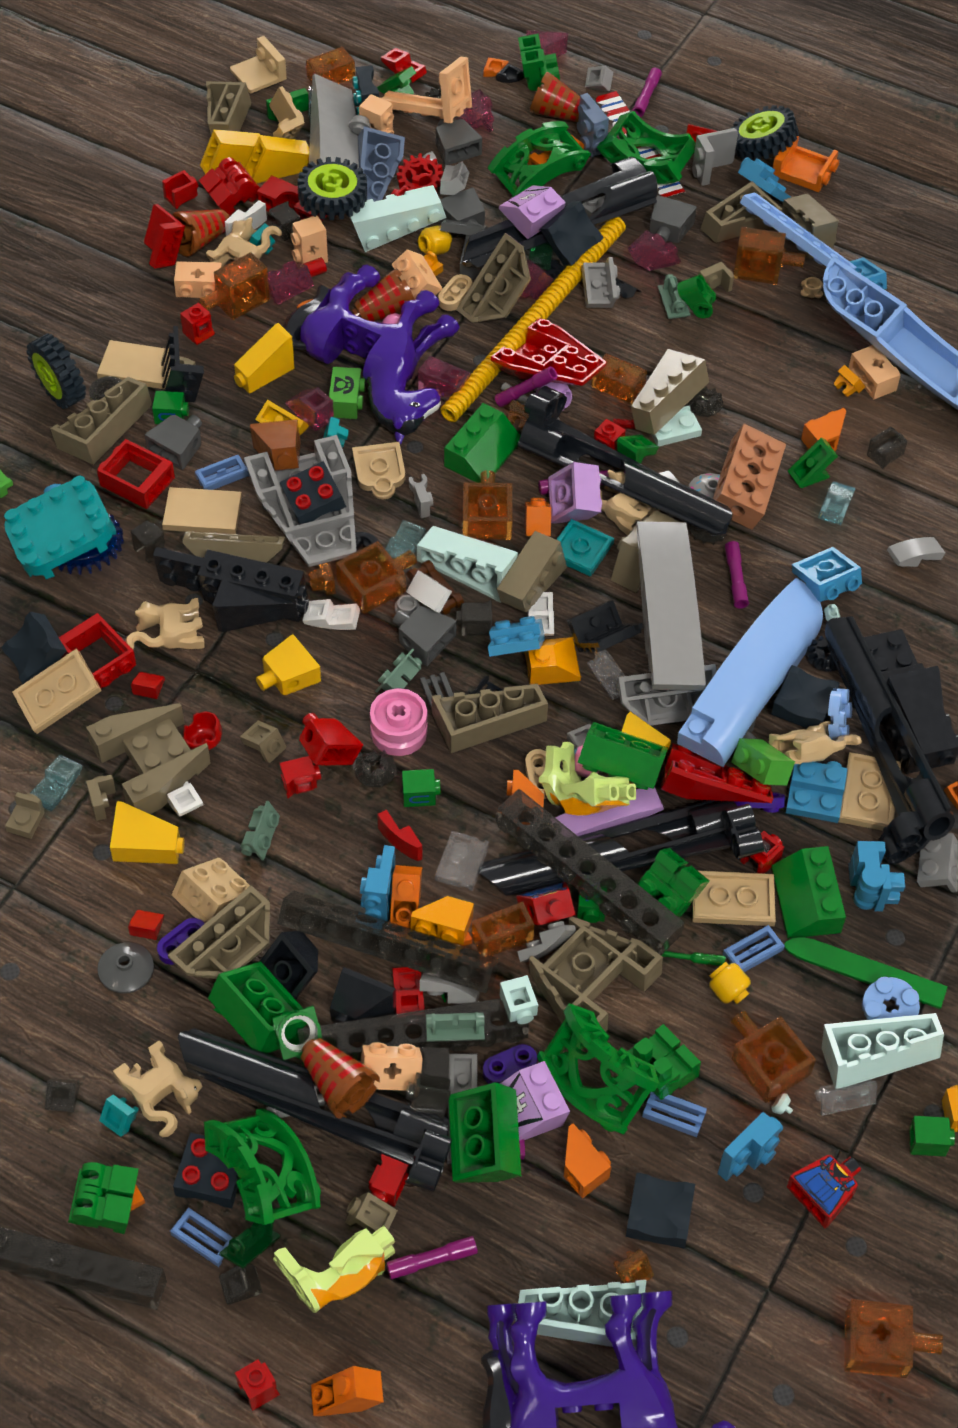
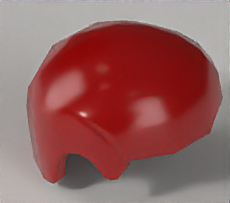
(203, 729)

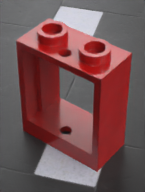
(151, 488)
(91, 631)

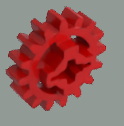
(418, 173)

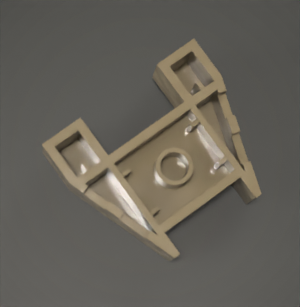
(154, 749)
(589, 965)

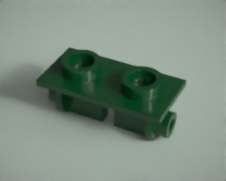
(249, 1244)

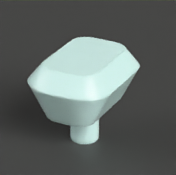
(831, 611)
(781, 1104)

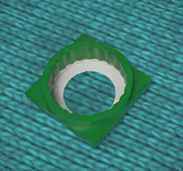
(309, 1016)

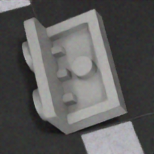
(600, 284)
(939, 863)

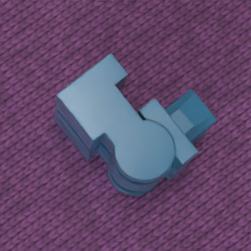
(873, 882)

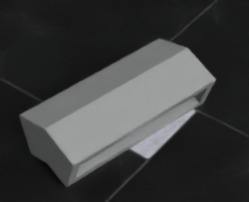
(454, 179)

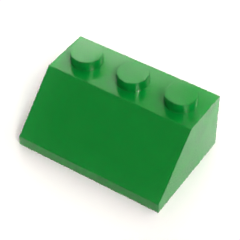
(481, 444)
(622, 755)
(809, 893)
(250, 1000)
(484, 1134)

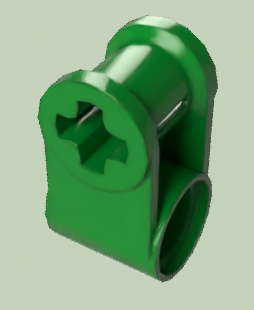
(697, 295)

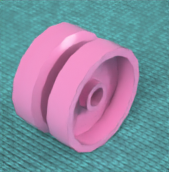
(398, 722)

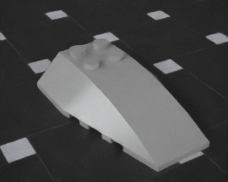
(329, 535)

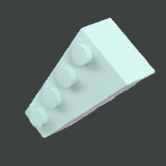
(397, 216)
(467, 559)
(879, 1046)
(581, 1310)

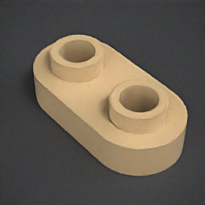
(454, 292)
(533, 773)

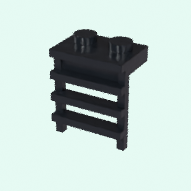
(179, 376)
(601, 628)

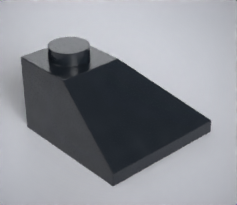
(292, 961)
(361, 998)

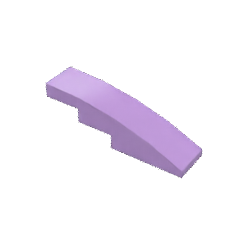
(645, 805)

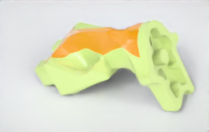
(577, 796)
(351, 1269)

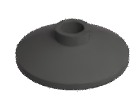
(128, 977)

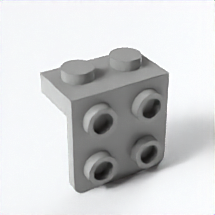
(713, 151)

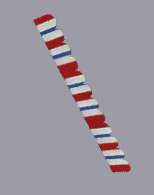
(616, 107)

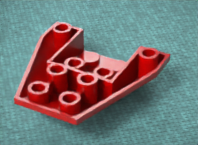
(547, 347)
(701, 779)

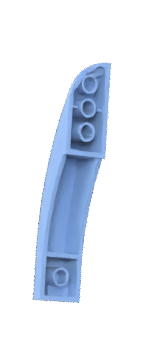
(893, 330)
(752, 673)

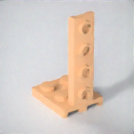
(454, 94)

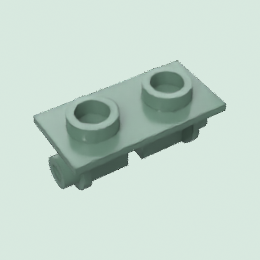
(673, 304)
(406, 667)
(264, 822)
(455, 1027)

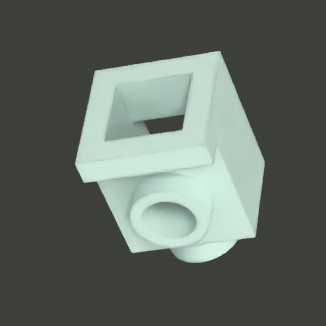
(519, 992)

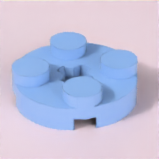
(839, 710)
(890, 988)

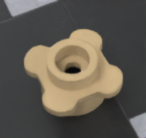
(812, 287)

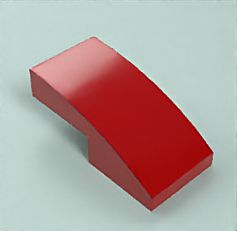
(398, 60)
(402, 839)
(408, 992)

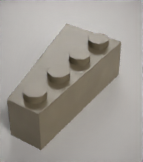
(668, 390)
(103, 422)
(488, 714)

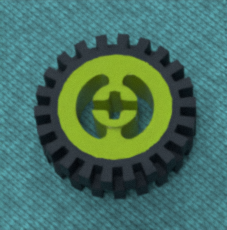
(765, 132)
(333, 198)
(56, 371)

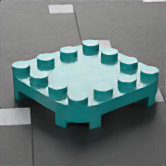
(58, 527)

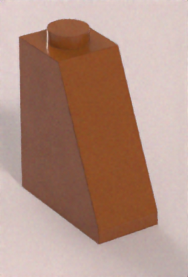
(280, 440)

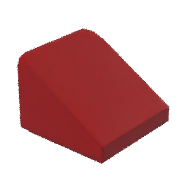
(147, 685)
(146, 924)

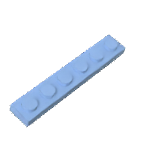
(801, 237)

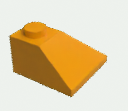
(553, 662)

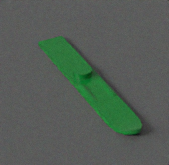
(862, 968)

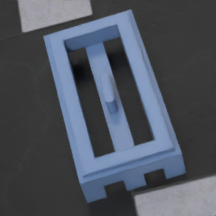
(223, 475)
(759, 958)
(673, 1123)
(194, 1245)

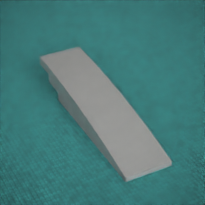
(330, 117)
(670, 607)

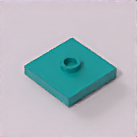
(584, 546)

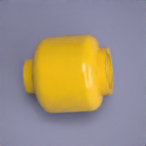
(434, 240)
(729, 983)

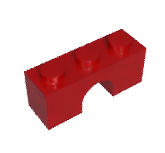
(278, 191)

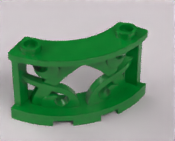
(552, 136)
(674, 149)
(583, 1031)
(237, 1144)

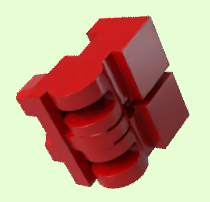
(230, 184)

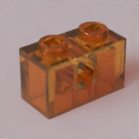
(332, 65)
(620, 379)
(503, 929)

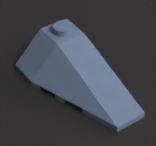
(379, 159)

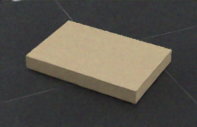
(133, 361)
(202, 510)
(56, 691)
(866, 796)
(736, 899)

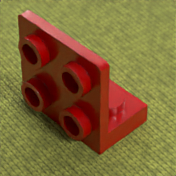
(163, 237)

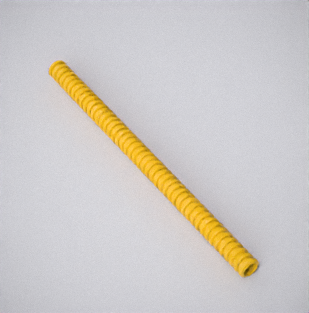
(542, 309)

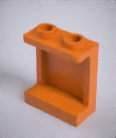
(805, 166)

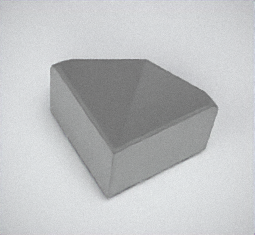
(599, 78)

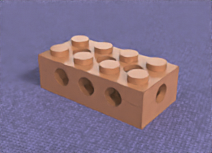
(751, 500)

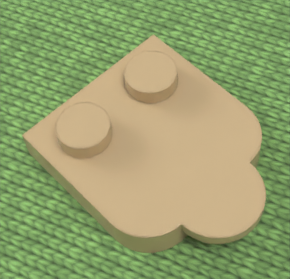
(379, 468)

